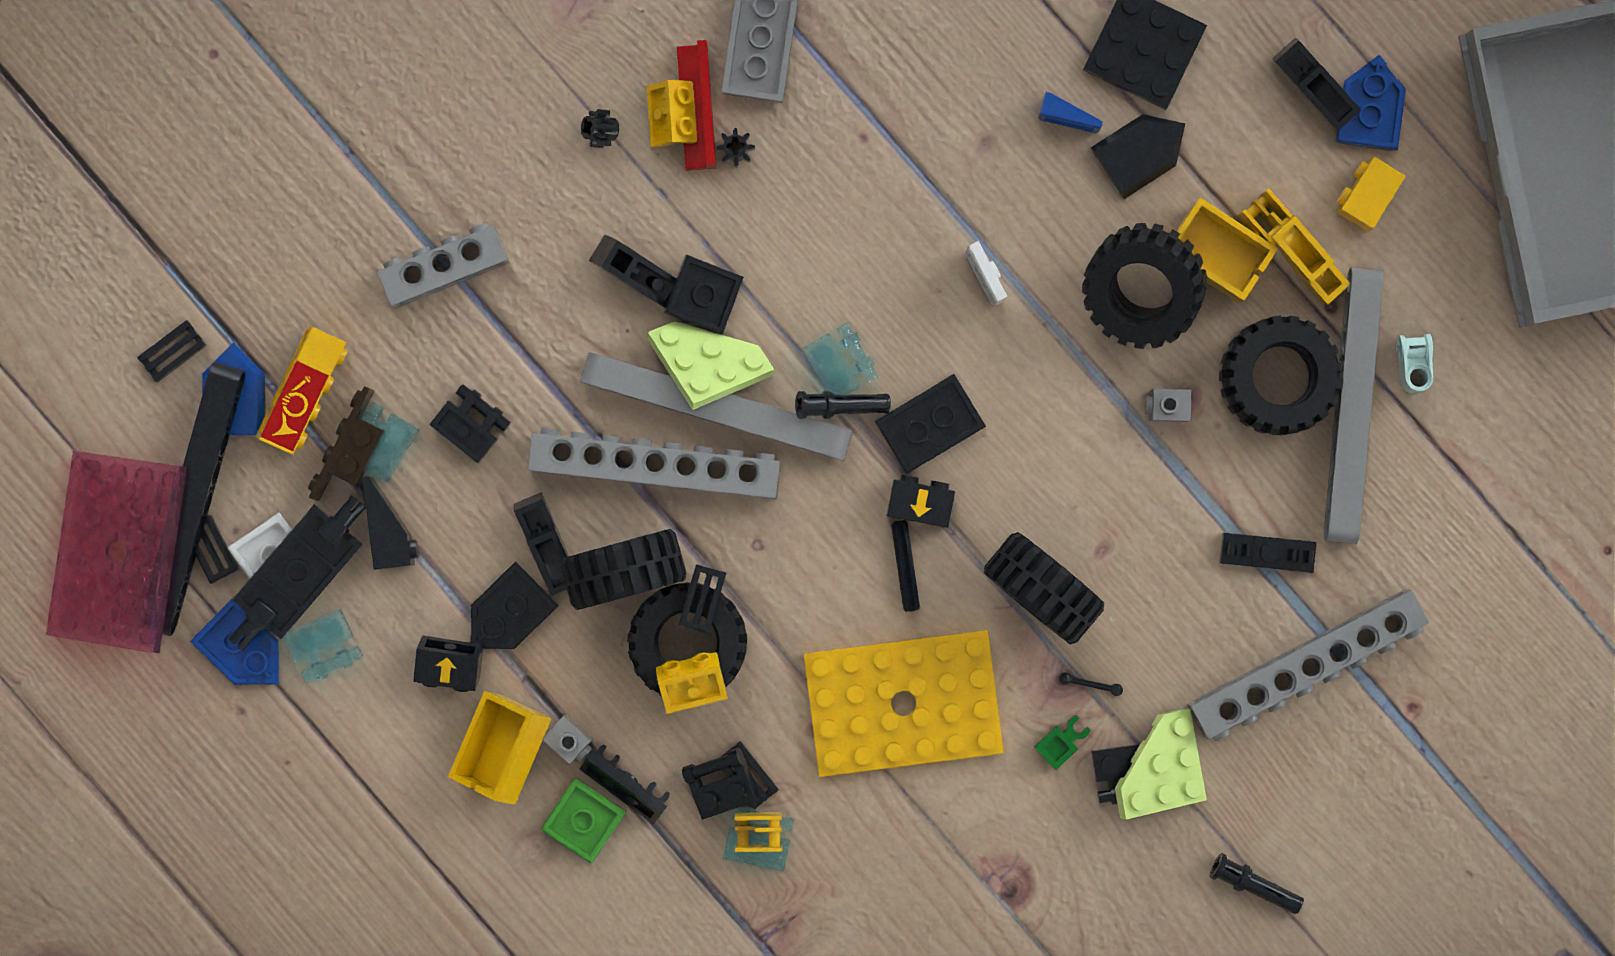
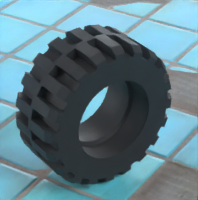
(1127, 319)
(1322, 369)
(623, 569)
(1044, 588)
(670, 601)

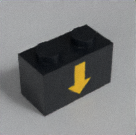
(921, 502)
(448, 663)

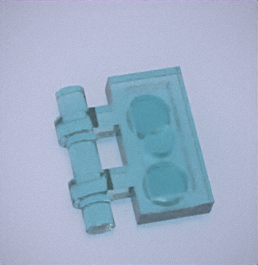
(831, 366)
(393, 445)
(319, 636)
(770, 860)

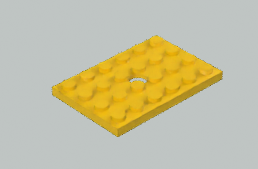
(952, 714)

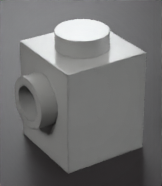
(1169, 405)
(568, 740)

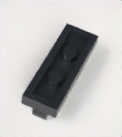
(1267, 552)
(624, 785)

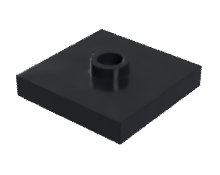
(703, 294)

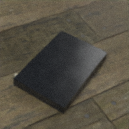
(930, 424)

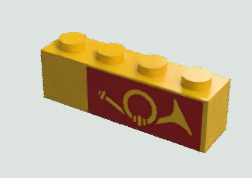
(301, 389)

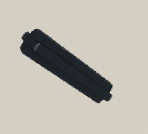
(905, 566)

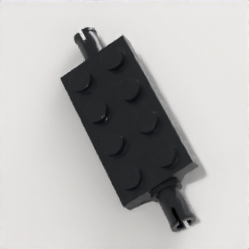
(297, 572)

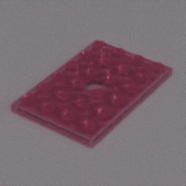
(90, 592)

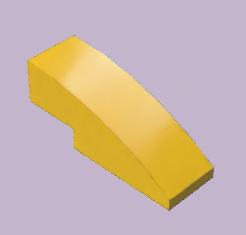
(1309, 261)

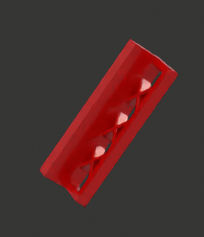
(694, 67)

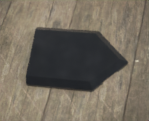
(1140, 152)
(509, 610)

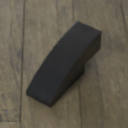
(1316, 84)
(543, 540)

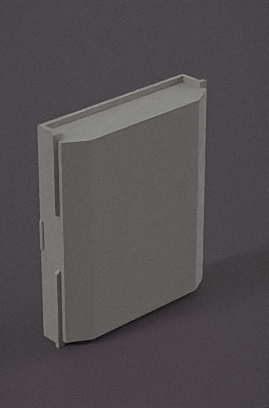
(1549, 137)

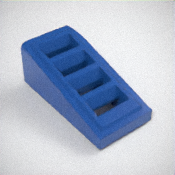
(1063, 113)

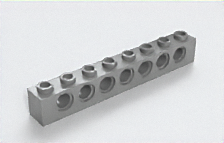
(543, 460)
(1410, 623)

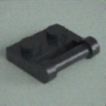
(724, 793)

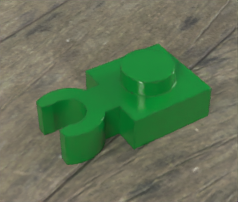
(1058, 745)

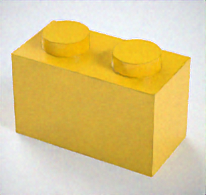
(1370, 193)

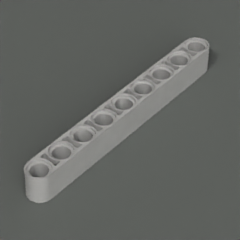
(1354, 406)
(727, 411)

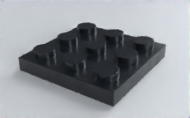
(1145, 49)

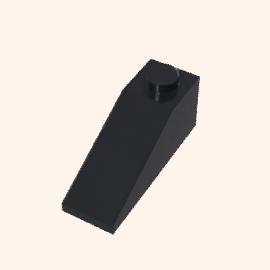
(633, 270)
(388, 535)

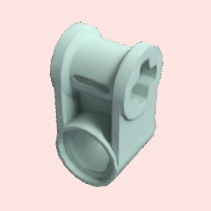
(1415, 360)

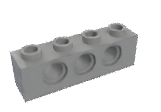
(491, 256)

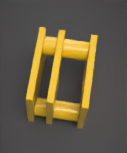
(1276, 218)
(773, 829)

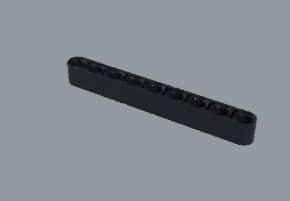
(203, 468)

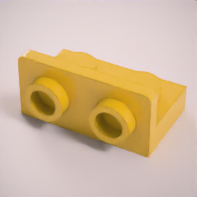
(671, 113)
(691, 682)

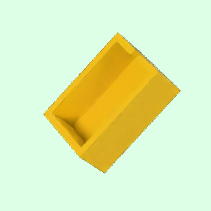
(1227, 249)
(499, 747)

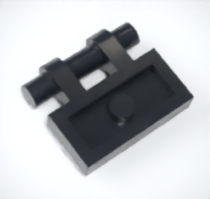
(465, 432)
(1110, 766)

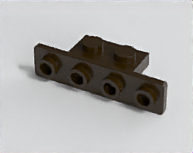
(352, 449)

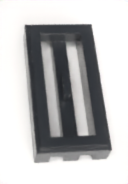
(150, 366)
(224, 549)
(709, 574)
(763, 795)

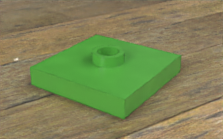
(583, 820)

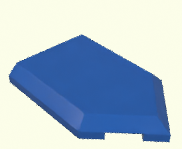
(1381, 106)
(251, 404)
(252, 666)

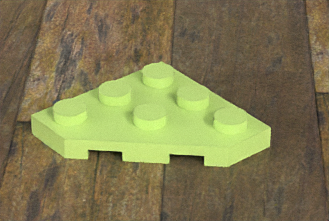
(707, 363)
(1163, 769)

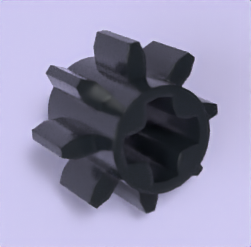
(600, 128)
(729, 143)

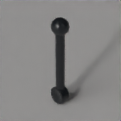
(1115, 689)

